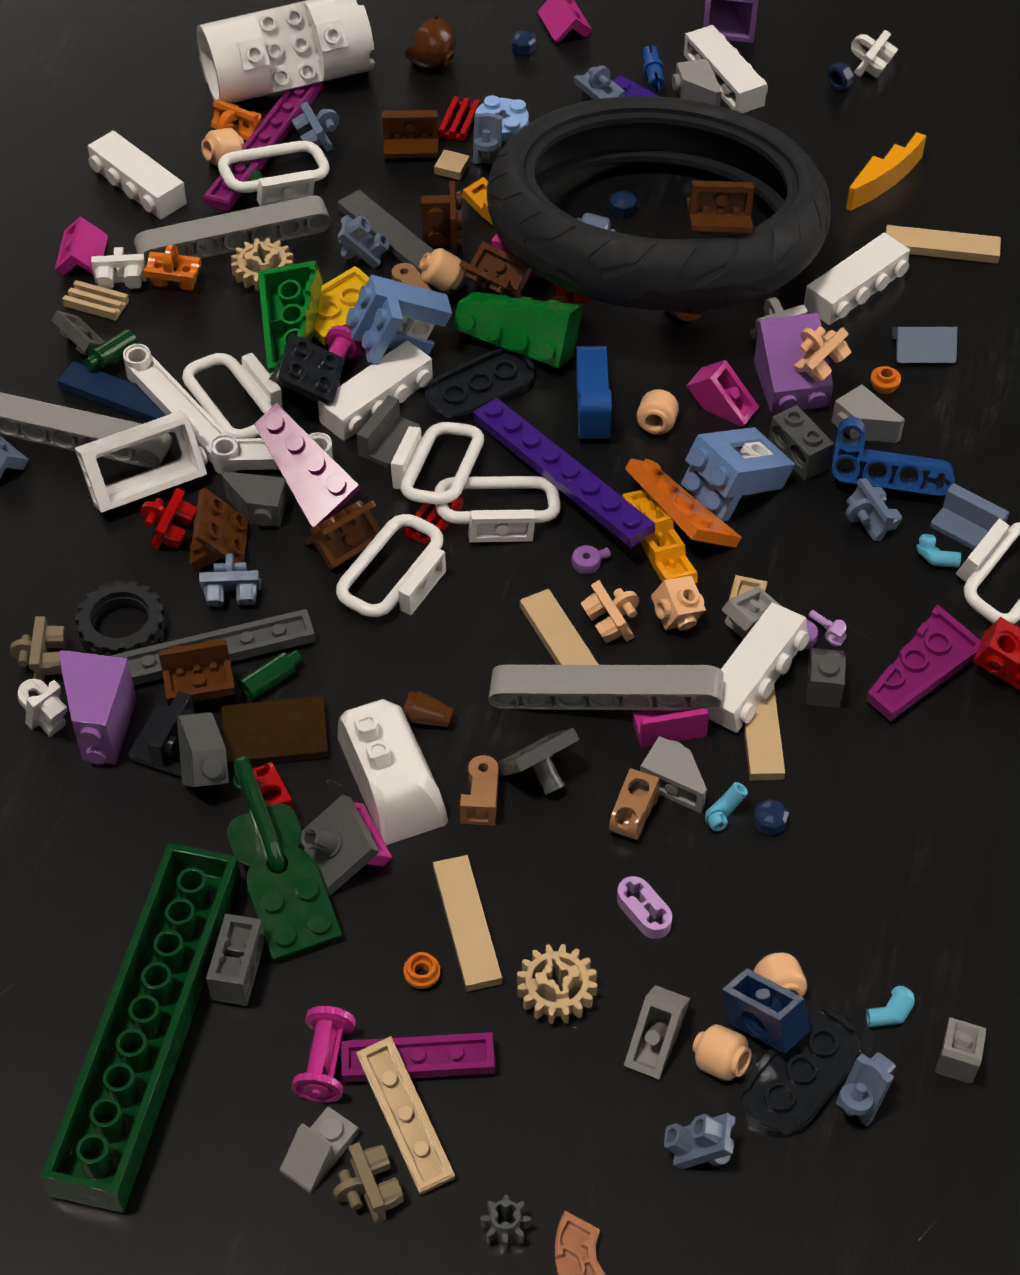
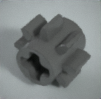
(504, 1232)

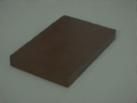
(275, 731)

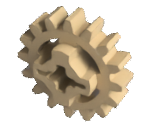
(258, 257)
(544, 992)

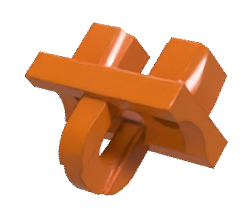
(228, 113)
(161, 268)

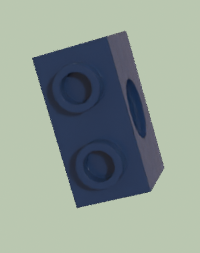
(766, 1010)

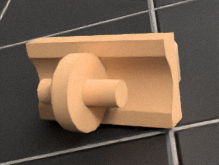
(830, 344)
(615, 624)

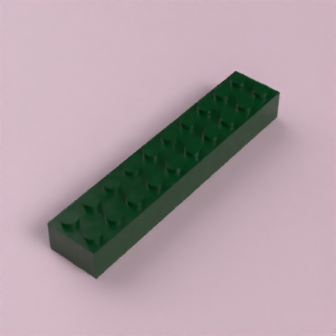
(142, 1030)

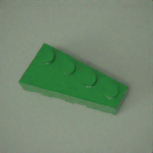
(288, 305)
(523, 325)

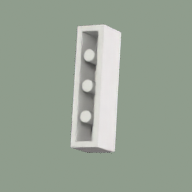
(737, 79)
(137, 174)
(857, 278)
(356, 400)
(758, 664)

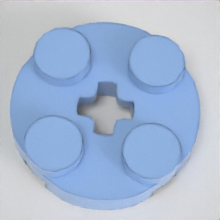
(513, 112)

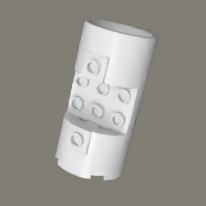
(284, 48)

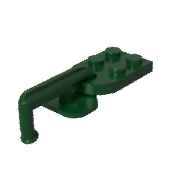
(281, 877)

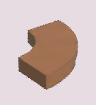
(576, 1247)

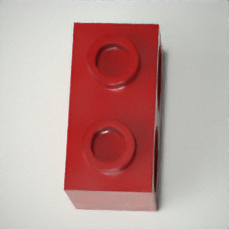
(1001, 651)

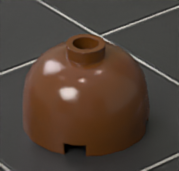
(433, 44)

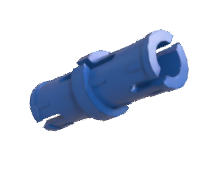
(653, 68)

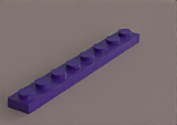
(564, 472)

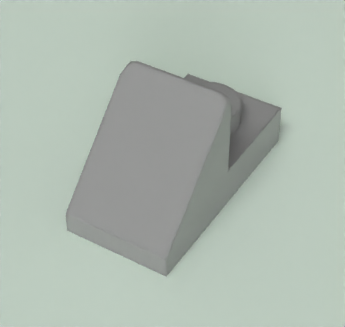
(746, 610)
(961, 1050)
(318, 1148)

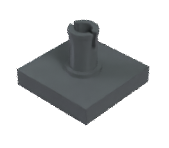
(538, 757)
(338, 843)

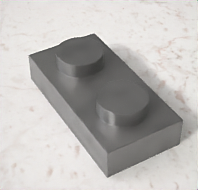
(77, 330)

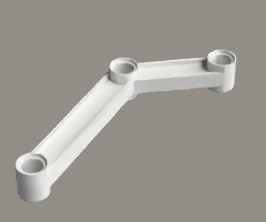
(221, 449)

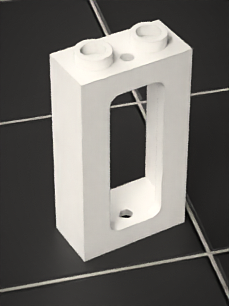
(187, 468)

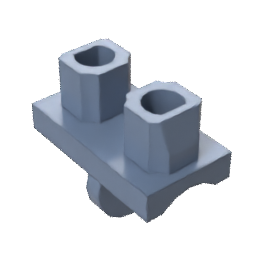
(597, 84)
(314, 128)
(487, 137)
(359, 243)
(869, 508)
(230, 577)
(866, 1087)
(702, 1141)

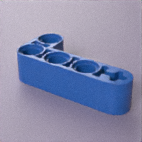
(593, 392)
(893, 462)

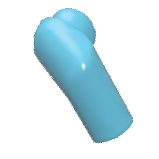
(934, 555)
(717, 814)
(895, 1010)

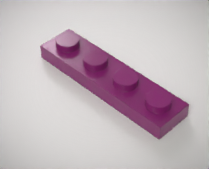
(428, 1055)

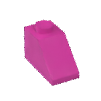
(723, 393)

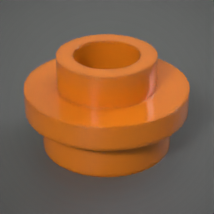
(885, 379)
(421, 961)

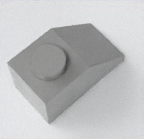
(696, 82)
(880, 420)
(677, 773)
(656, 1031)

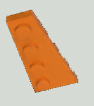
(681, 506)

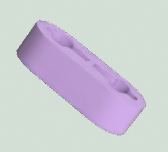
(649, 903)

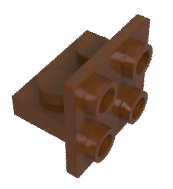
(410, 134)
(720, 207)
(442, 220)
(496, 271)
(217, 531)
(344, 533)
(197, 670)

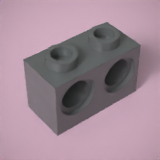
(801, 442)
(236, 959)

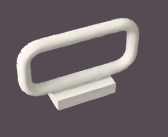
(280, 187)
(250, 375)
(414, 451)
(501, 524)
(980, 564)
(415, 582)

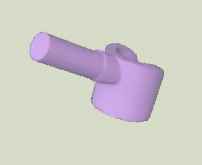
(835, 630)

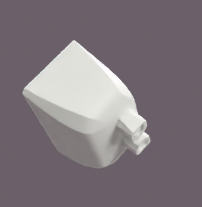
(390, 771)

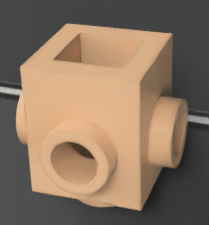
(678, 603)

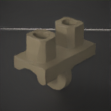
(37, 650)
(378, 1197)

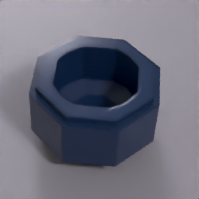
(523, 42)
(840, 76)
(622, 204)
(770, 817)

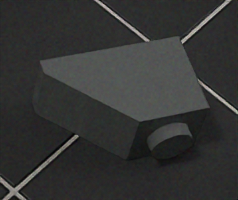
(257, 497)
(825, 677)
(201, 750)

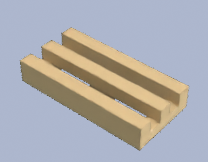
(98, 297)

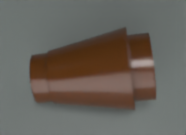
(426, 710)

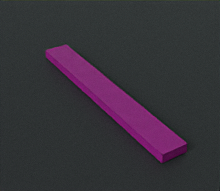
(269, 132)

